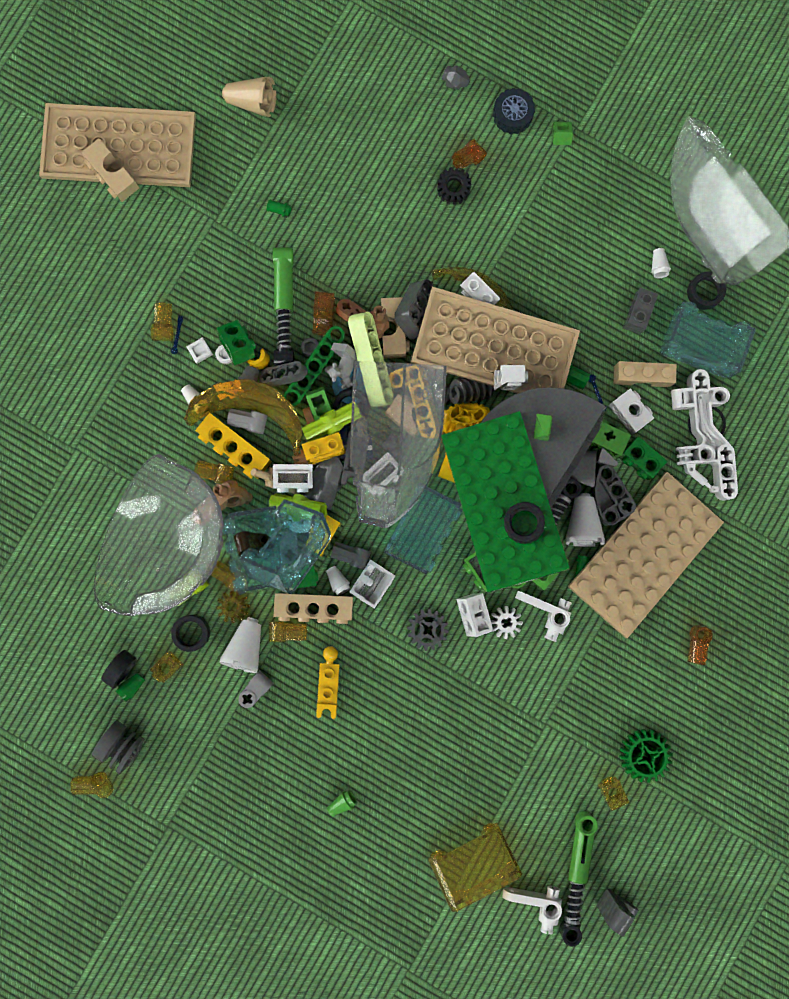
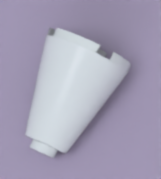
(584, 523)
(244, 647)

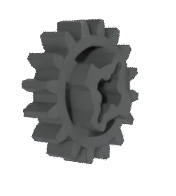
(434, 623)

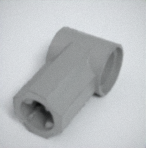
(253, 421)

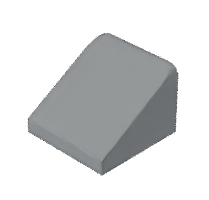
(604, 458)

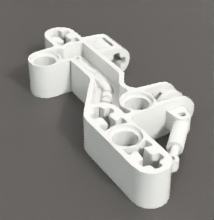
(708, 438)

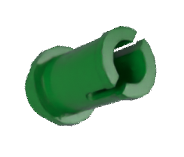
(279, 208)
(581, 562)

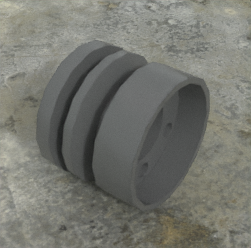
(118, 747)

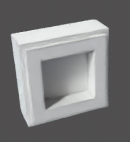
(199, 350)

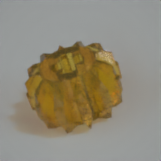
(232, 613)

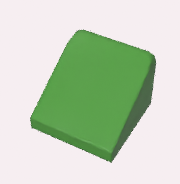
(562, 133)

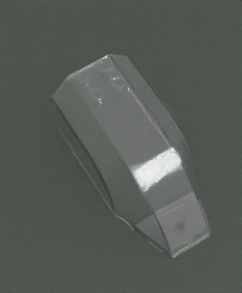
(723, 207)
(394, 435)

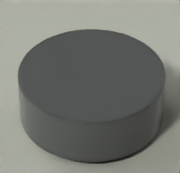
(308, 346)

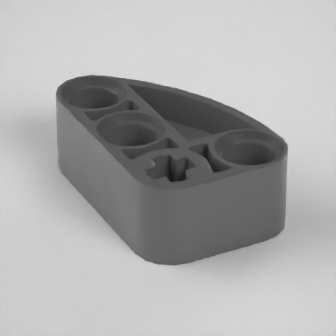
(412, 308)
(608, 502)

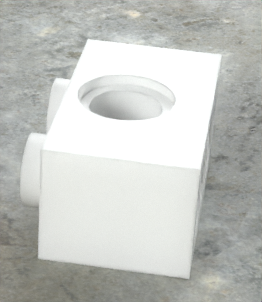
(621, 409)

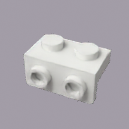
(477, 289)

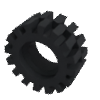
(457, 175)

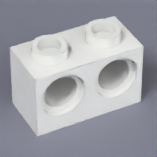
(474, 615)

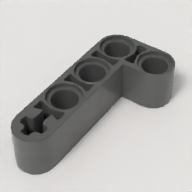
(616, 912)

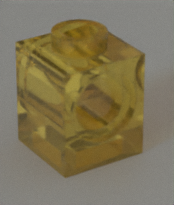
(172, 661)
(619, 798)

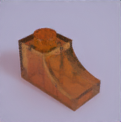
(323, 312)

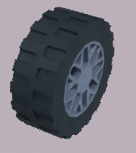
(513, 111)

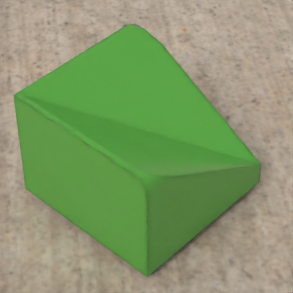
(542, 427)

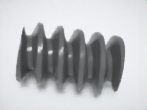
(468, 391)

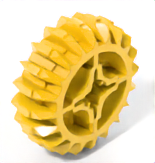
(465, 415)

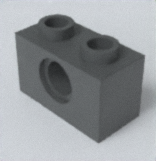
(640, 311)

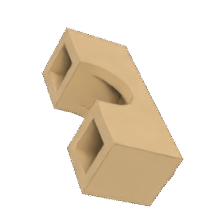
(119, 182)
(394, 345)
(640, 372)

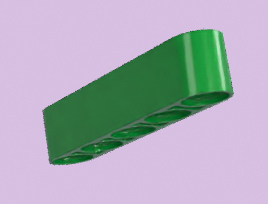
(321, 360)

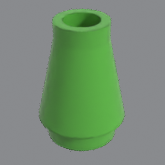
(343, 803)

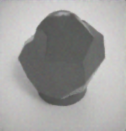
(455, 77)

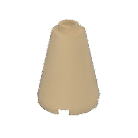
(252, 95)

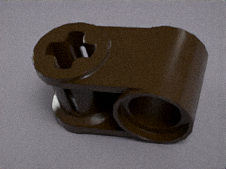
(246, 540)

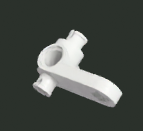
(553, 628)
(547, 918)

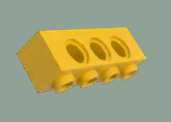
(211, 425)

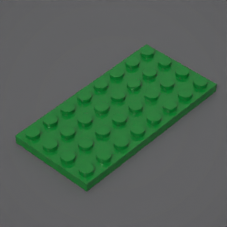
(492, 473)

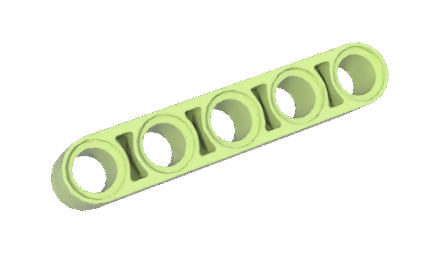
(365, 337)

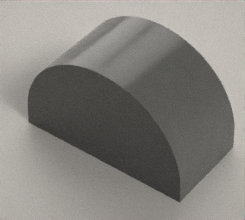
(573, 428)

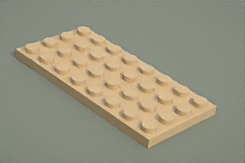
(146, 142)
(480, 337)
(645, 554)

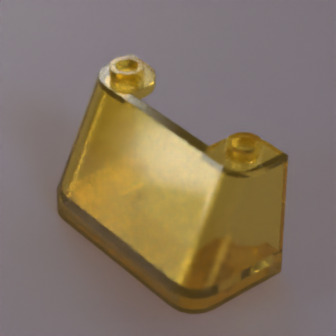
(475, 868)

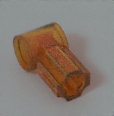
(469, 154)
(699, 647)

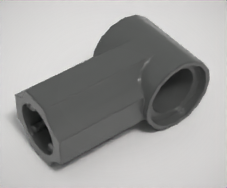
(354, 556)

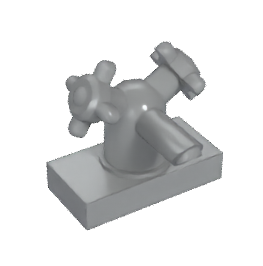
(345, 365)

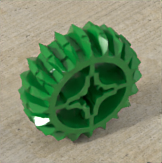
(630, 760)

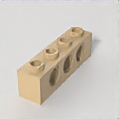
(283, 601)

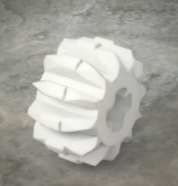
(506, 629)

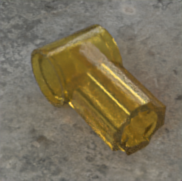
(162, 328)
(217, 473)
(223, 574)
(285, 631)
(96, 784)

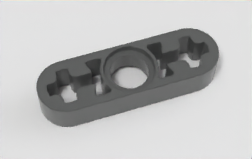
(294, 372)

